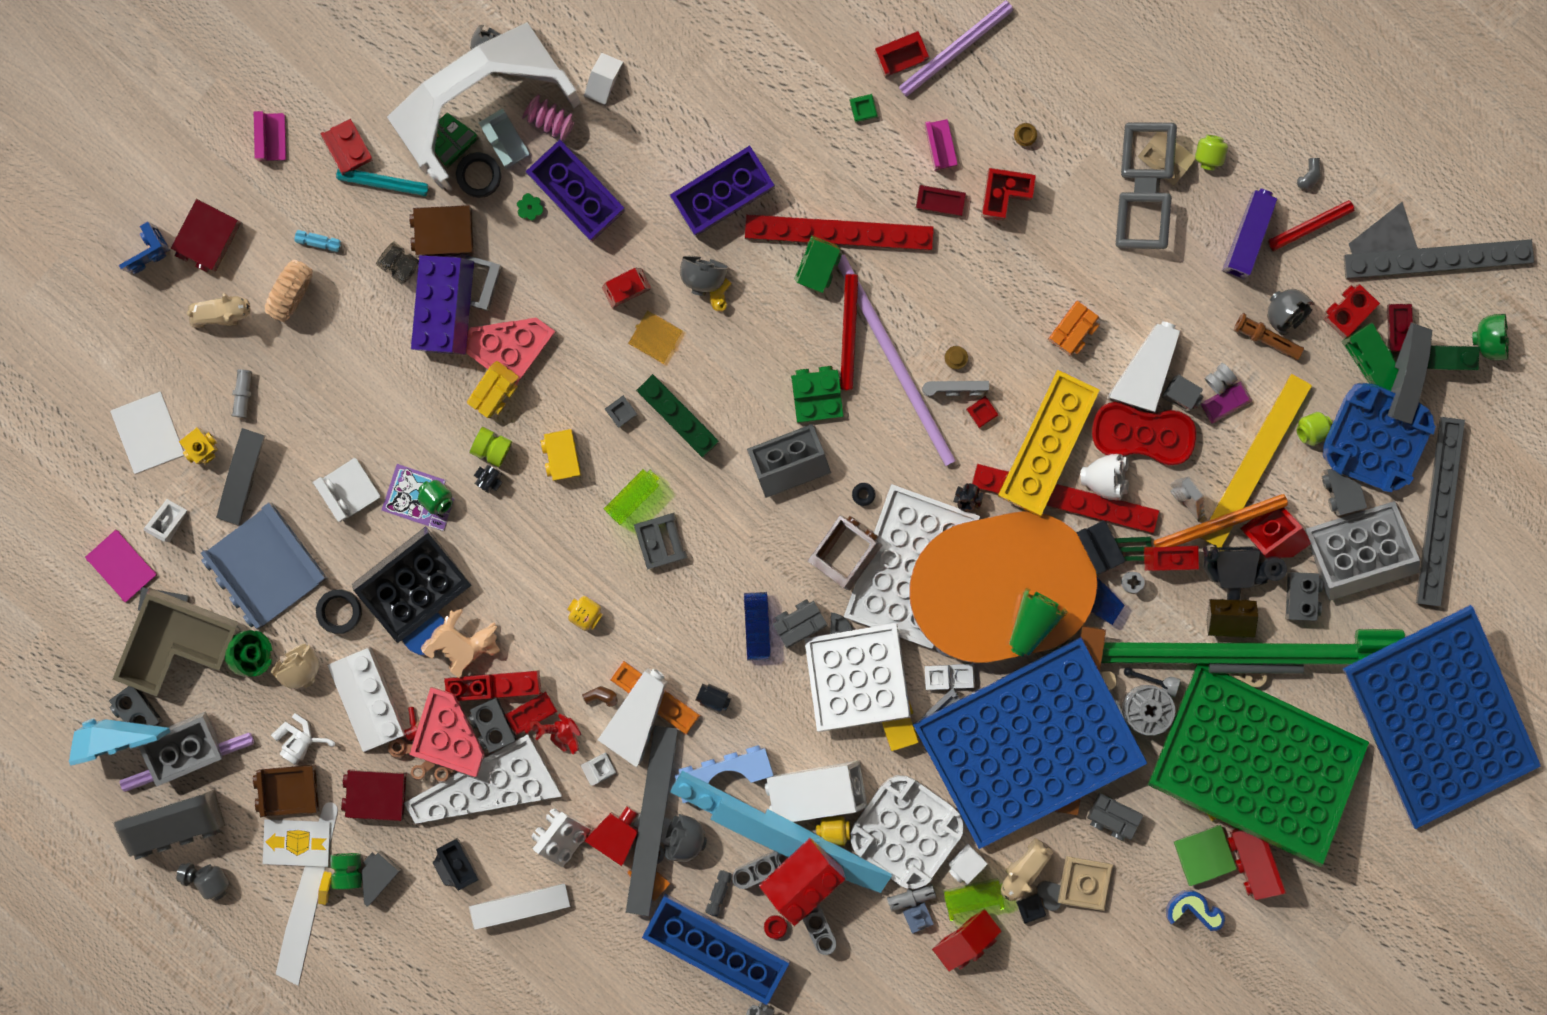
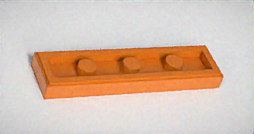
(670, 708)

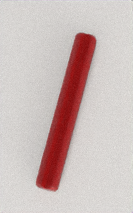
(1311, 225)

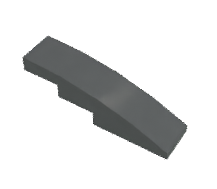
(1412, 372)
(240, 476)

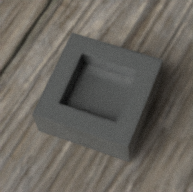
(620, 411)

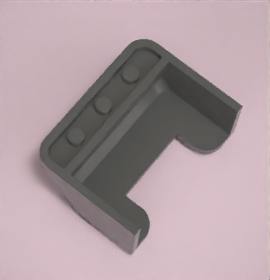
(170, 825)

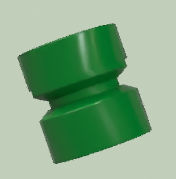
(346, 871)

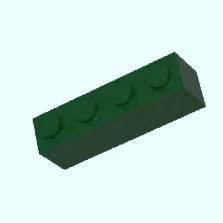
(677, 416)

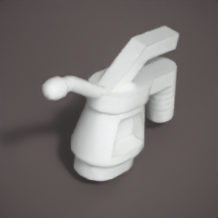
(298, 743)

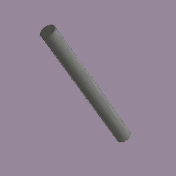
(1256, 668)

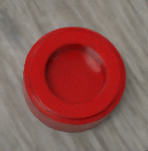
(775, 926)

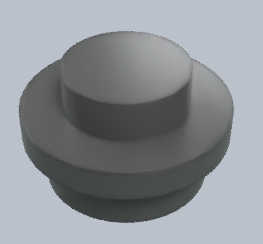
(186, 874)

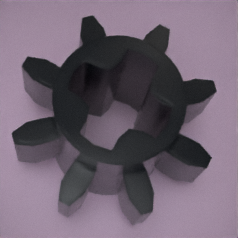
(488, 478)
(968, 497)

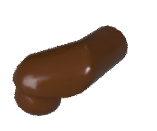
(601, 693)

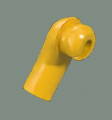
(718, 298)

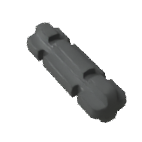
(718, 893)

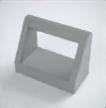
(490, 283)

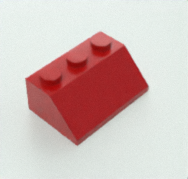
(1257, 865)
(802, 881)

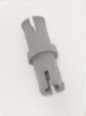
(241, 393)
(911, 897)

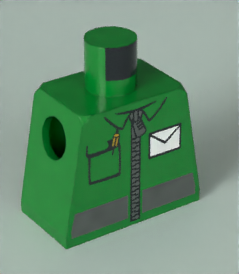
(453, 139)

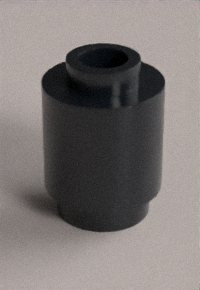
(713, 698)

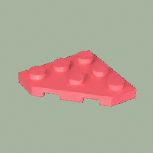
(511, 343)
(446, 735)

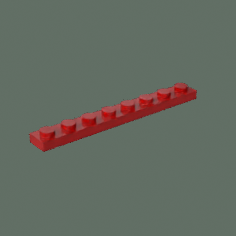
(839, 232)
(1078, 501)

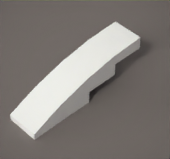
(519, 906)

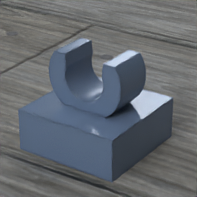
(918, 917)

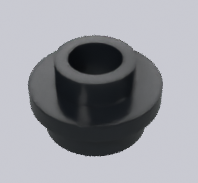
(863, 486)

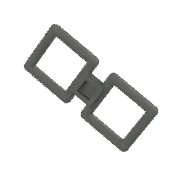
(1146, 185)

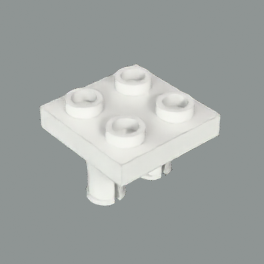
(561, 837)

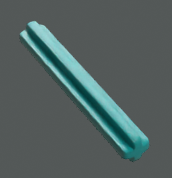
(384, 182)

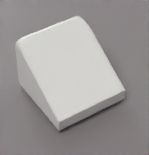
(598, 769)

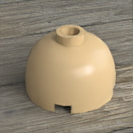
(298, 667)

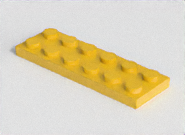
(1048, 443)

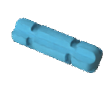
(317, 240)

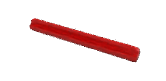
(849, 332)

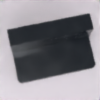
(1101, 547)

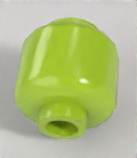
(1211, 152)
(1314, 428)

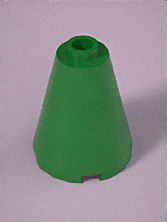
(1034, 621)

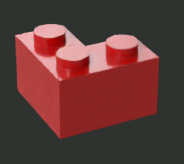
(1004, 185)
(967, 941)

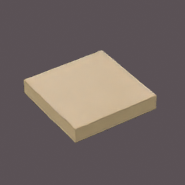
(1085, 883)

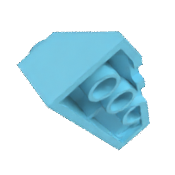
(110, 737)

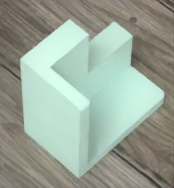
(504, 138)

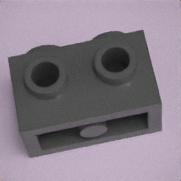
(1303, 596)

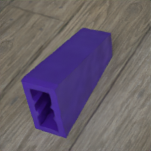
(1250, 234)

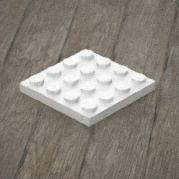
(857, 677)

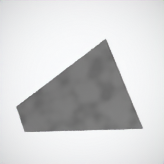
(1387, 234)

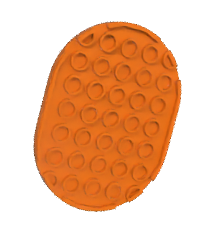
(975, 576)

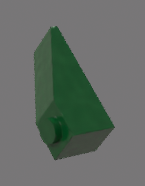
(1454, 357)

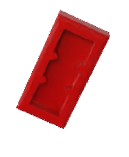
(533, 710)

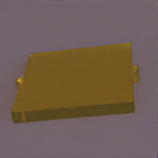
(655, 337)

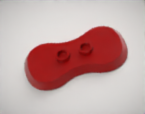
(1127, 431)

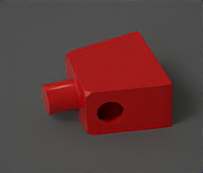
(626, 287)
(614, 835)

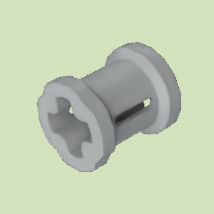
(1127, 587)

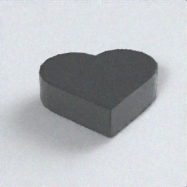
(1050, 893)

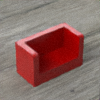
(901, 54)
(1171, 558)

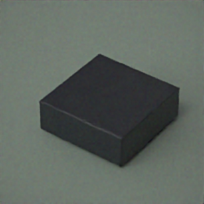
(1031, 908)

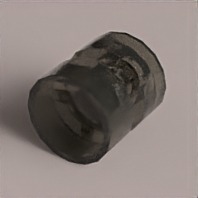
(398, 263)

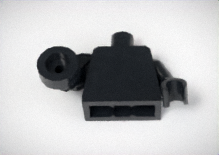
(1239, 568)

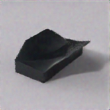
(455, 865)

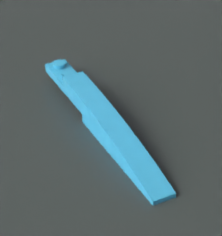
(773, 830)

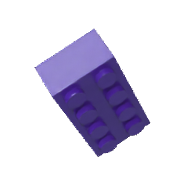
(575, 190)
(722, 191)
(442, 304)

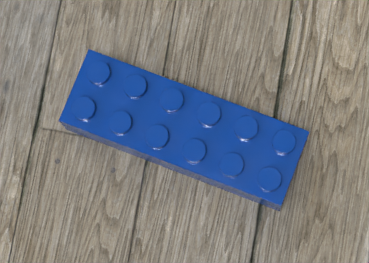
(716, 949)

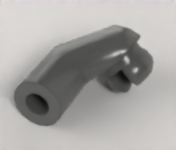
(1312, 176)

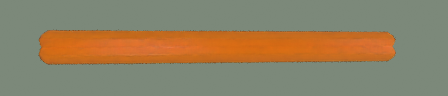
(1222, 522)

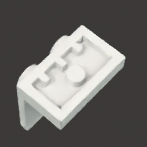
(347, 490)

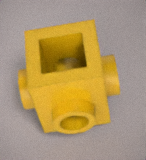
(191, 443)

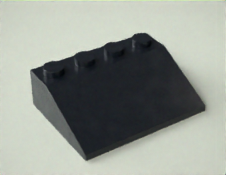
(411, 584)

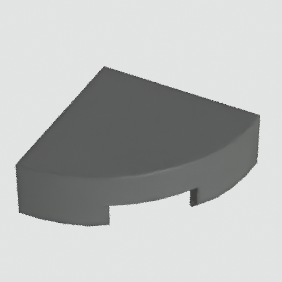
(839, 624)

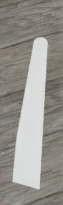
(302, 912)

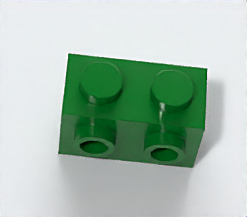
(818, 264)

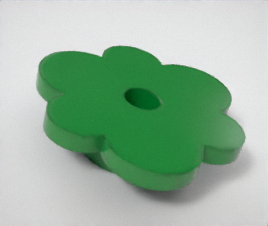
(524, 212)

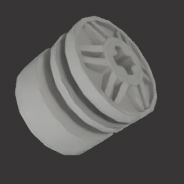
(1134, 708)

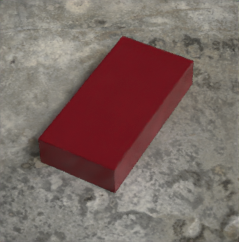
(940, 200)

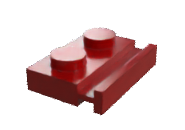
(346, 146)

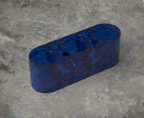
(757, 626)

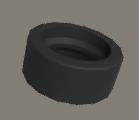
(475, 157)
(356, 609)

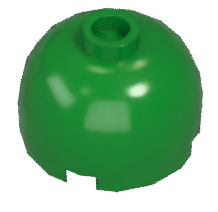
(1492, 337)
(248, 653)

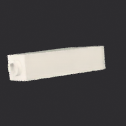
(1146, 373)
(633, 722)

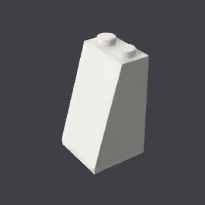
(817, 792)

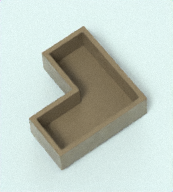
(170, 628)

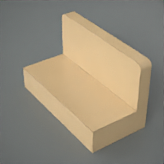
(1155, 154)

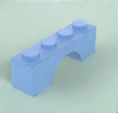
(752, 765)

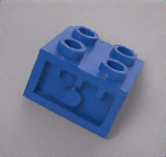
(156, 252)

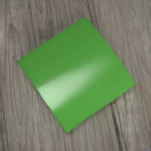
(1204, 855)

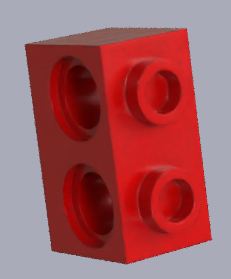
(1354, 314)

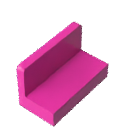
(269, 136)
(940, 144)

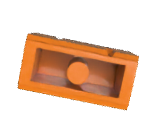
(1073, 329)

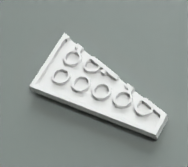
(504, 779)

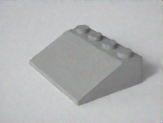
(1363, 550)

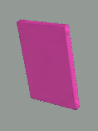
(120, 565)

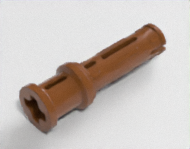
(1258, 332)

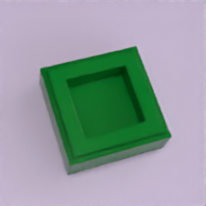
(863, 108)

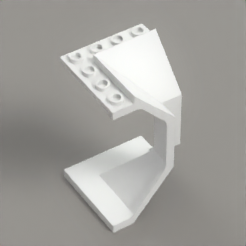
(512, 53)

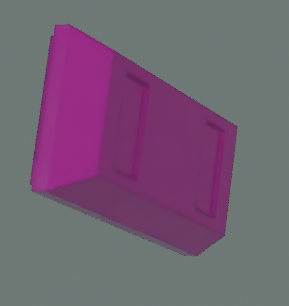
(1226, 403)

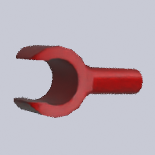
(411, 732)

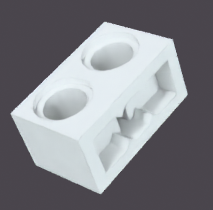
(966, 864)

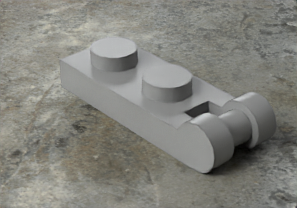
(953, 388)

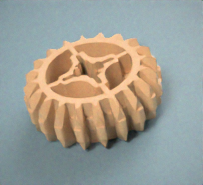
(288, 290)

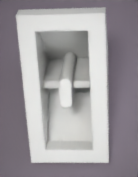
(602, 78)
(166, 521)

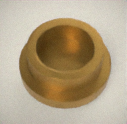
(1025, 134)
(956, 357)

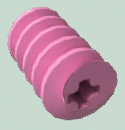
(549, 118)

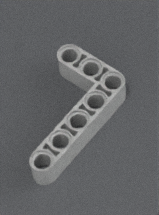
(757, 877)

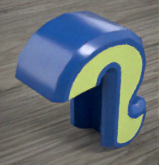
(1198, 905)

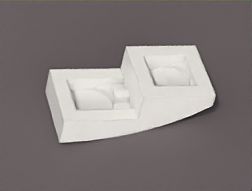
(949, 676)

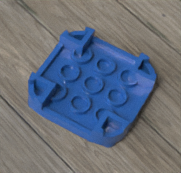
(1373, 445)

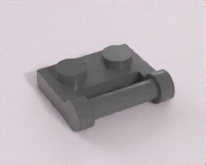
(653, 544)

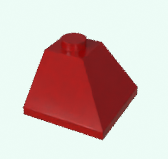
(1277, 534)

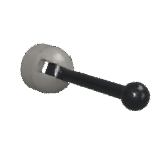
(1169, 684)

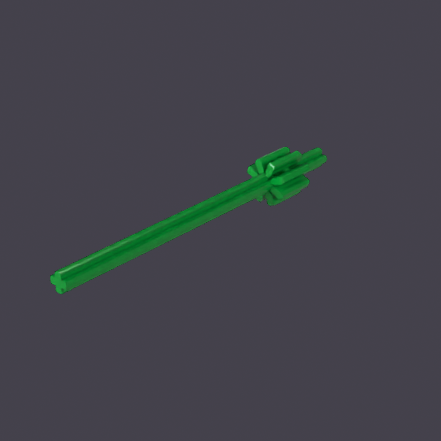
(1366, 643)

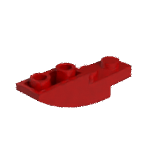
(494, 685)

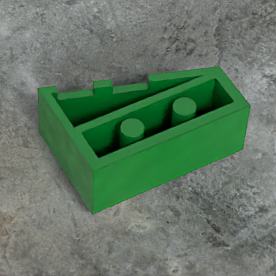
(1372, 356)

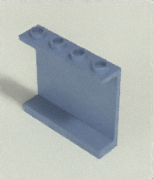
(263, 566)

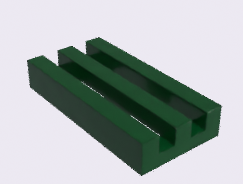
(1130, 549)

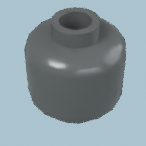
(211, 882)

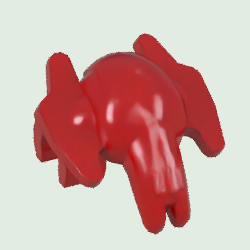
(561, 733)

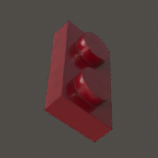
(1398, 321)

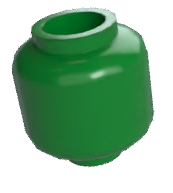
(435, 497)

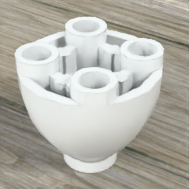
(1107, 476)

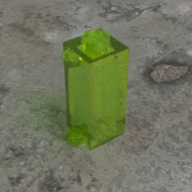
(632, 496)
(973, 897)

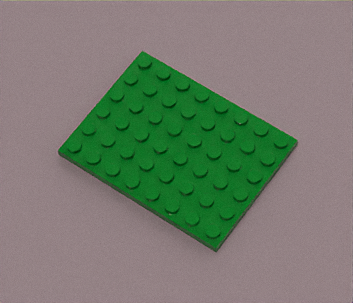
(1259, 764)

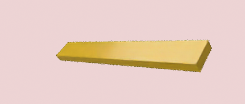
(1259, 453)

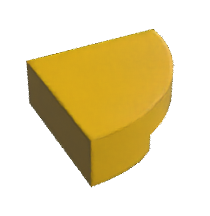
(323, 892)

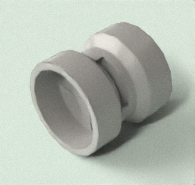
(1221, 379)

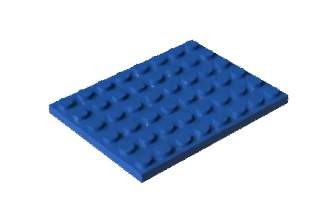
(1442, 716)
(1030, 743)

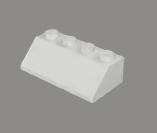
(367, 699)

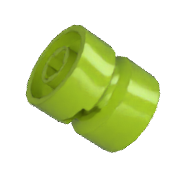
(491, 447)

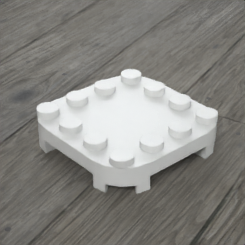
(906, 831)

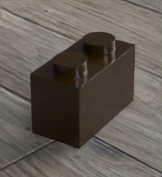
(1232, 618)

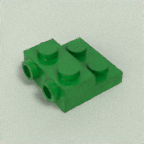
(817, 394)

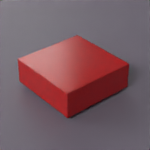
(982, 412)

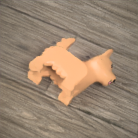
(458, 647)

